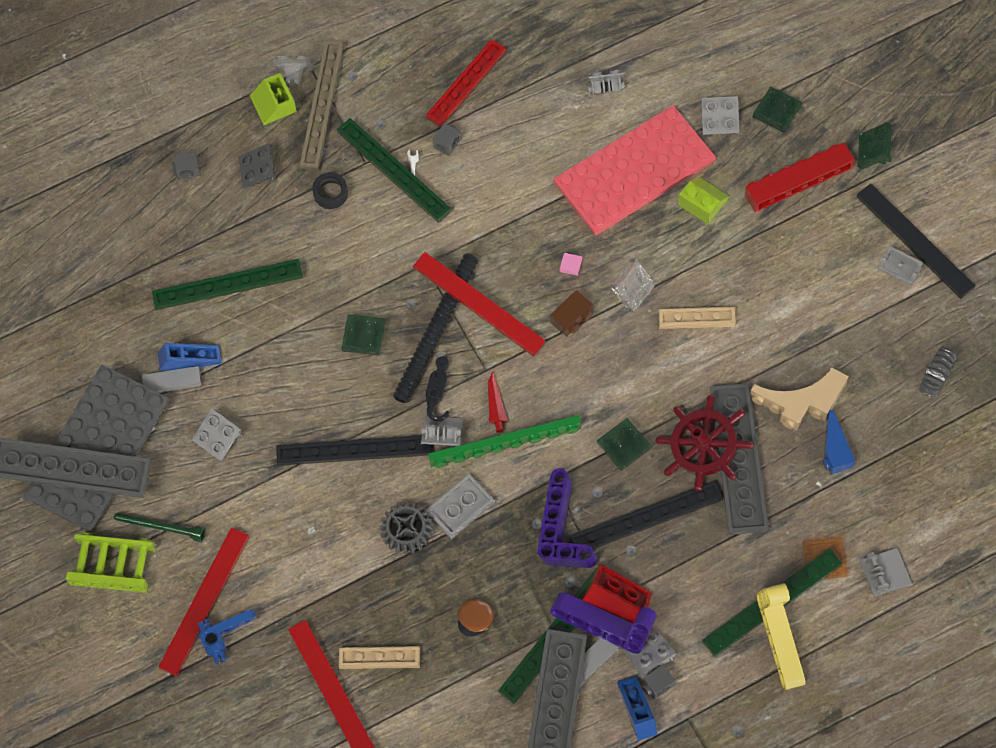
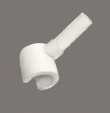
(413, 160)

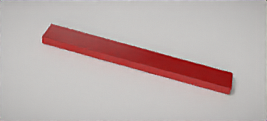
(479, 304)
(203, 602)
(330, 686)

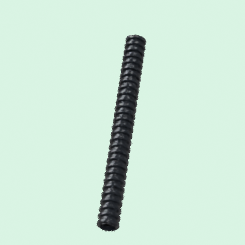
(432, 334)

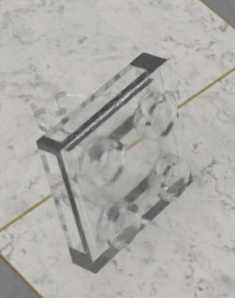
(293, 67)
(632, 285)

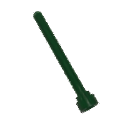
(196, 533)

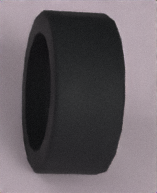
(326, 178)

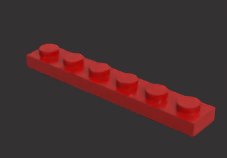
(465, 83)

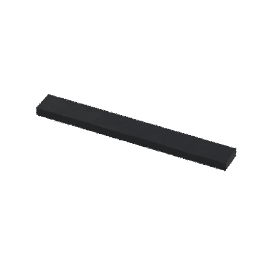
(915, 241)
(351, 450)
(648, 516)

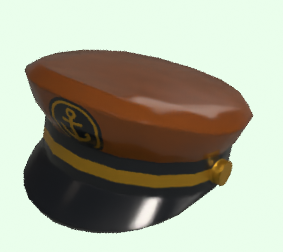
(474, 617)

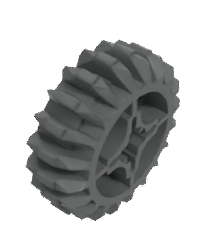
(938, 372)
(414, 515)

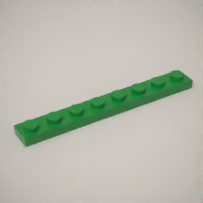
(498, 443)

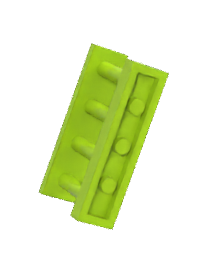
(117, 580)

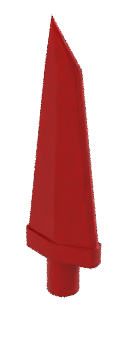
(496, 409)

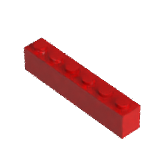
(799, 177)

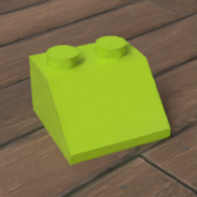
(702, 199)

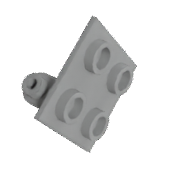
(598, 78)
(720, 115)
(442, 432)
(217, 434)
(885, 571)
(654, 653)

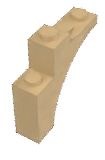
(796, 404)

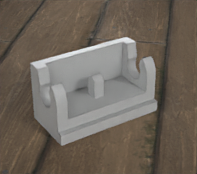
(900, 265)

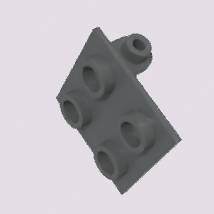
(257, 166)

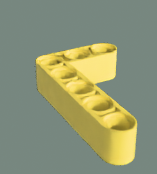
(779, 635)

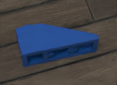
(181, 356)
(837, 451)
(637, 708)

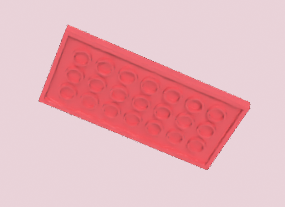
(634, 170)

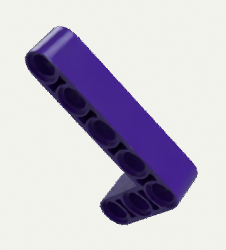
(557, 525)
(604, 624)

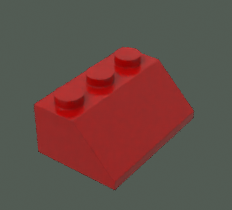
(616, 594)

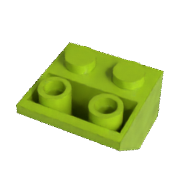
(273, 99)

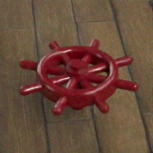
(704, 442)

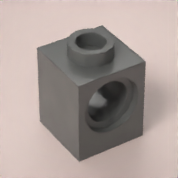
(446, 139)
(186, 165)
(658, 682)

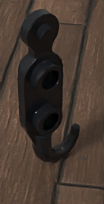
(436, 388)

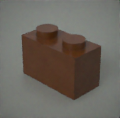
(571, 313)

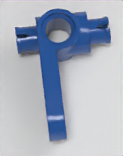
(217, 649)

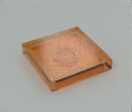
(815, 548)

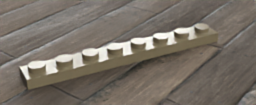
(321, 105)

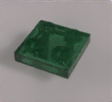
(777, 109)
(875, 146)
(363, 334)
(624, 444)

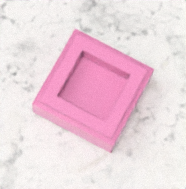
(571, 264)

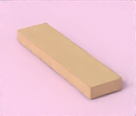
(697, 317)
(379, 657)

